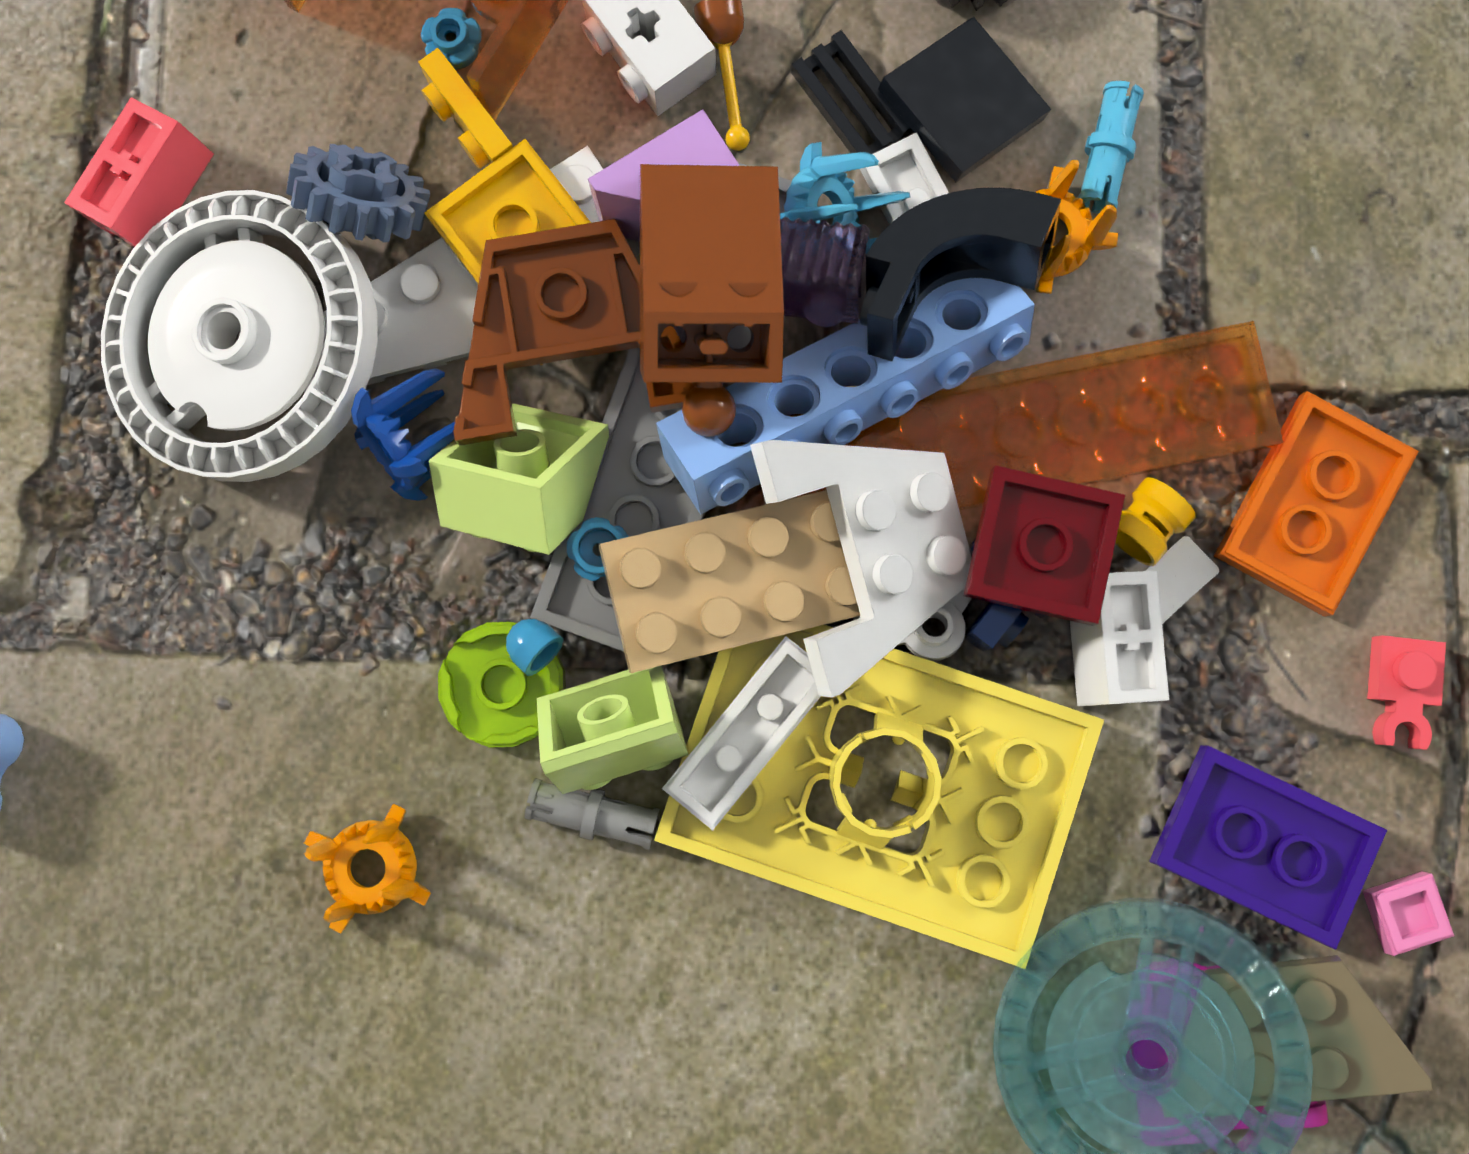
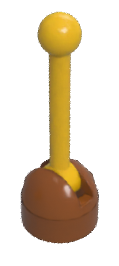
(723, 24)

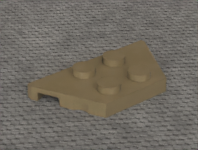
(1348, 1036)

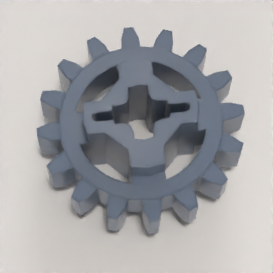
(357, 192)

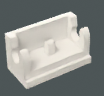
(1125, 652)

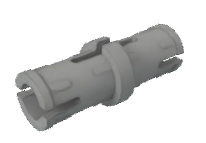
(592, 814)

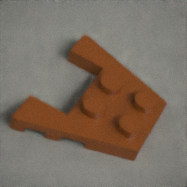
(551, 302)

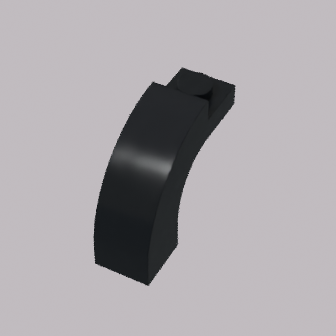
(948, 239)

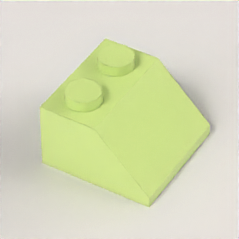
(522, 486)
(608, 729)

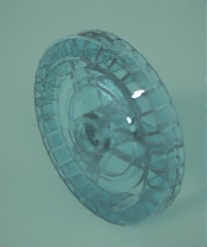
(1164, 1000)

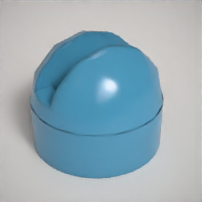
(532, 645)

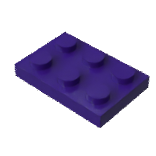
(1268, 846)

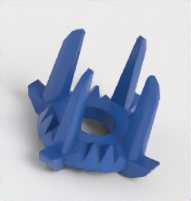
(379, 426)

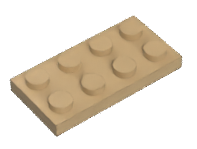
(728, 581)

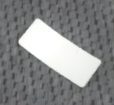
(1182, 574)

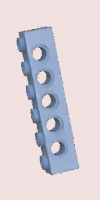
(946, 341)

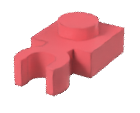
(1406, 677)

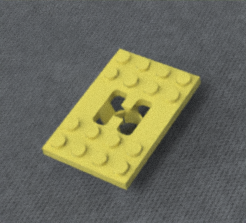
(990, 817)

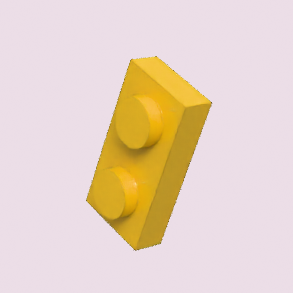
(453, 98)

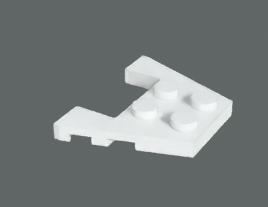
(897, 539)

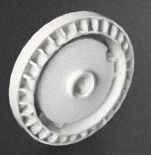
(177, 322)

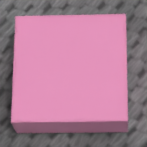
(1408, 913)

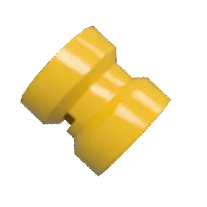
(1152, 520)

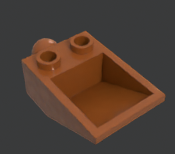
(710, 267)

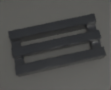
(823, 58)

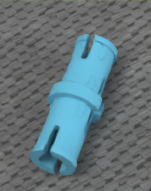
(1110, 145)

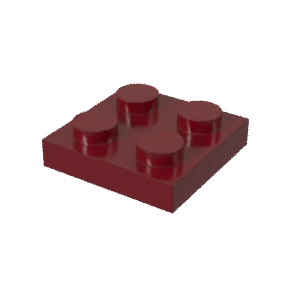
(1044, 545)

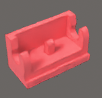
(139, 173)

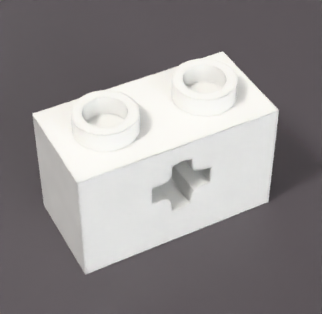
(654, 44)

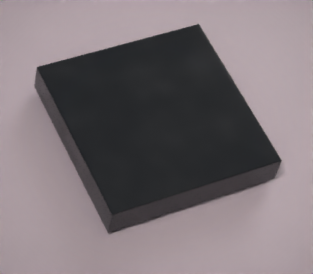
(964, 99)

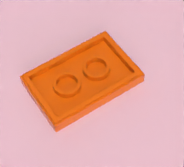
(1316, 504)

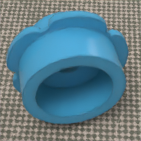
(468, 36)
(581, 546)

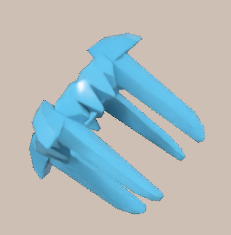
(826, 176)

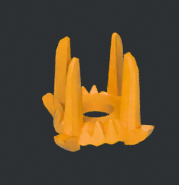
(1083, 231)
(337, 857)

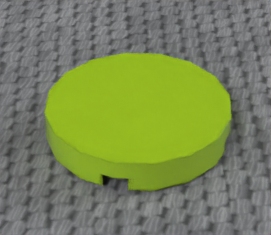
(488, 693)

